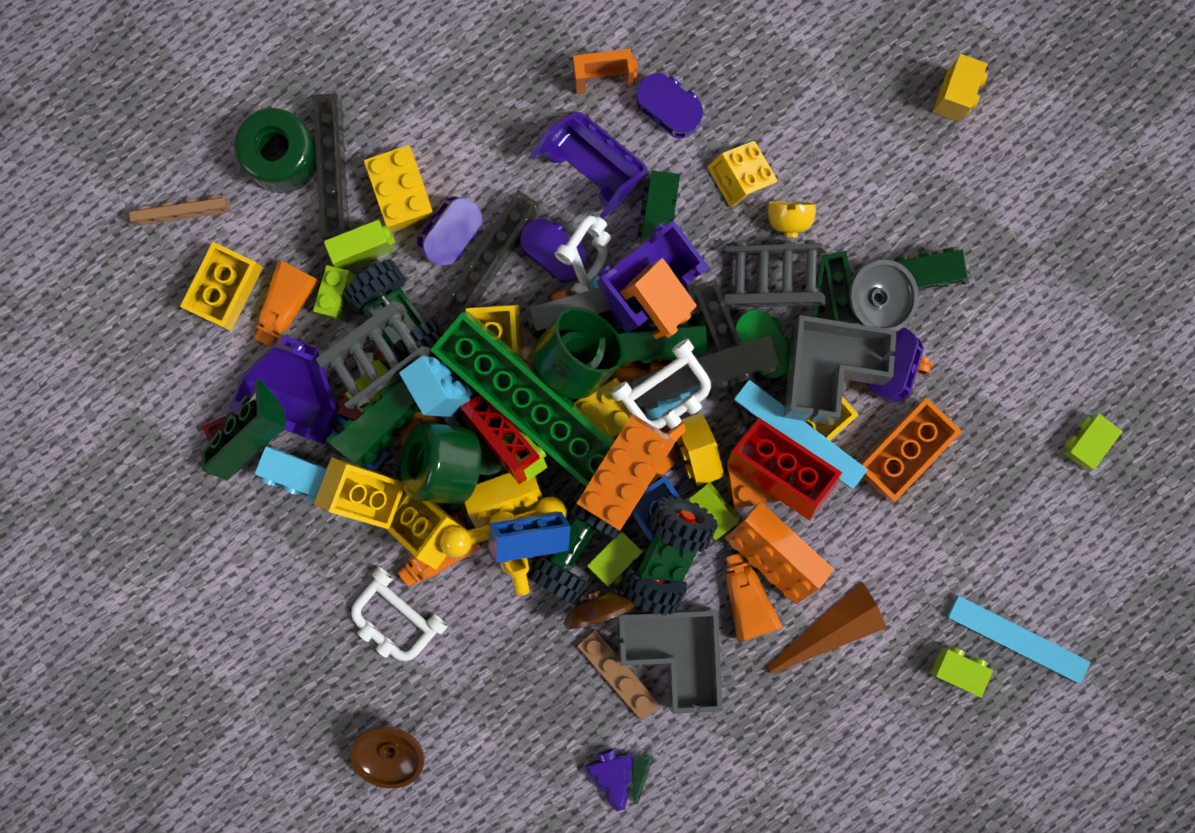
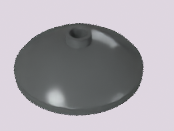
(896, 295)

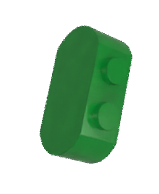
(759, 324)

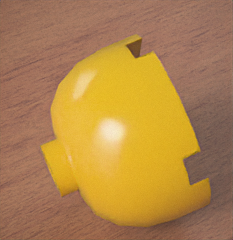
(791, 217)

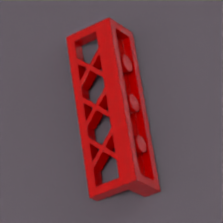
(495, 444)

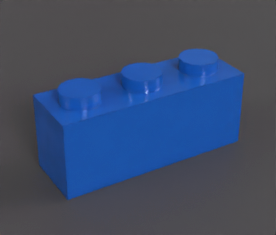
(529, 537)

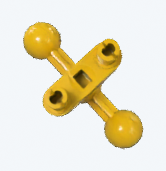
(458, 541)

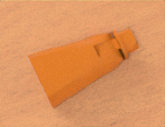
(286, 296)
(417, 571)
(749, 603)

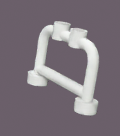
(569, 255)
(690, 403)
(368, 630)

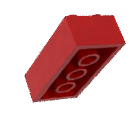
(784, 468)

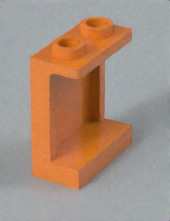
(604, 64)
(661, 297)

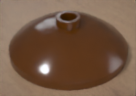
(597, 608)
(383, 765)

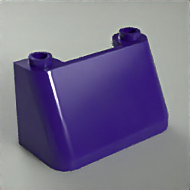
(666, 243)

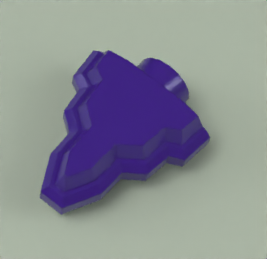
(612, 775)

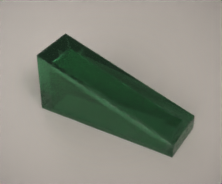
(641, 767)

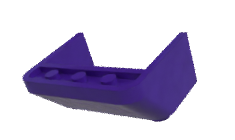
(595, 156)

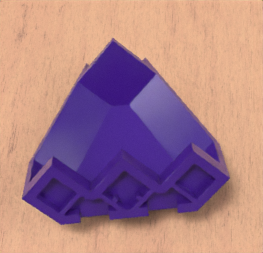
(297, 383)

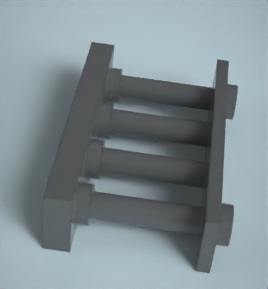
(786, 295)
(353, 345)

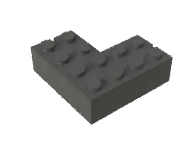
(826, 354)
(686, 644)

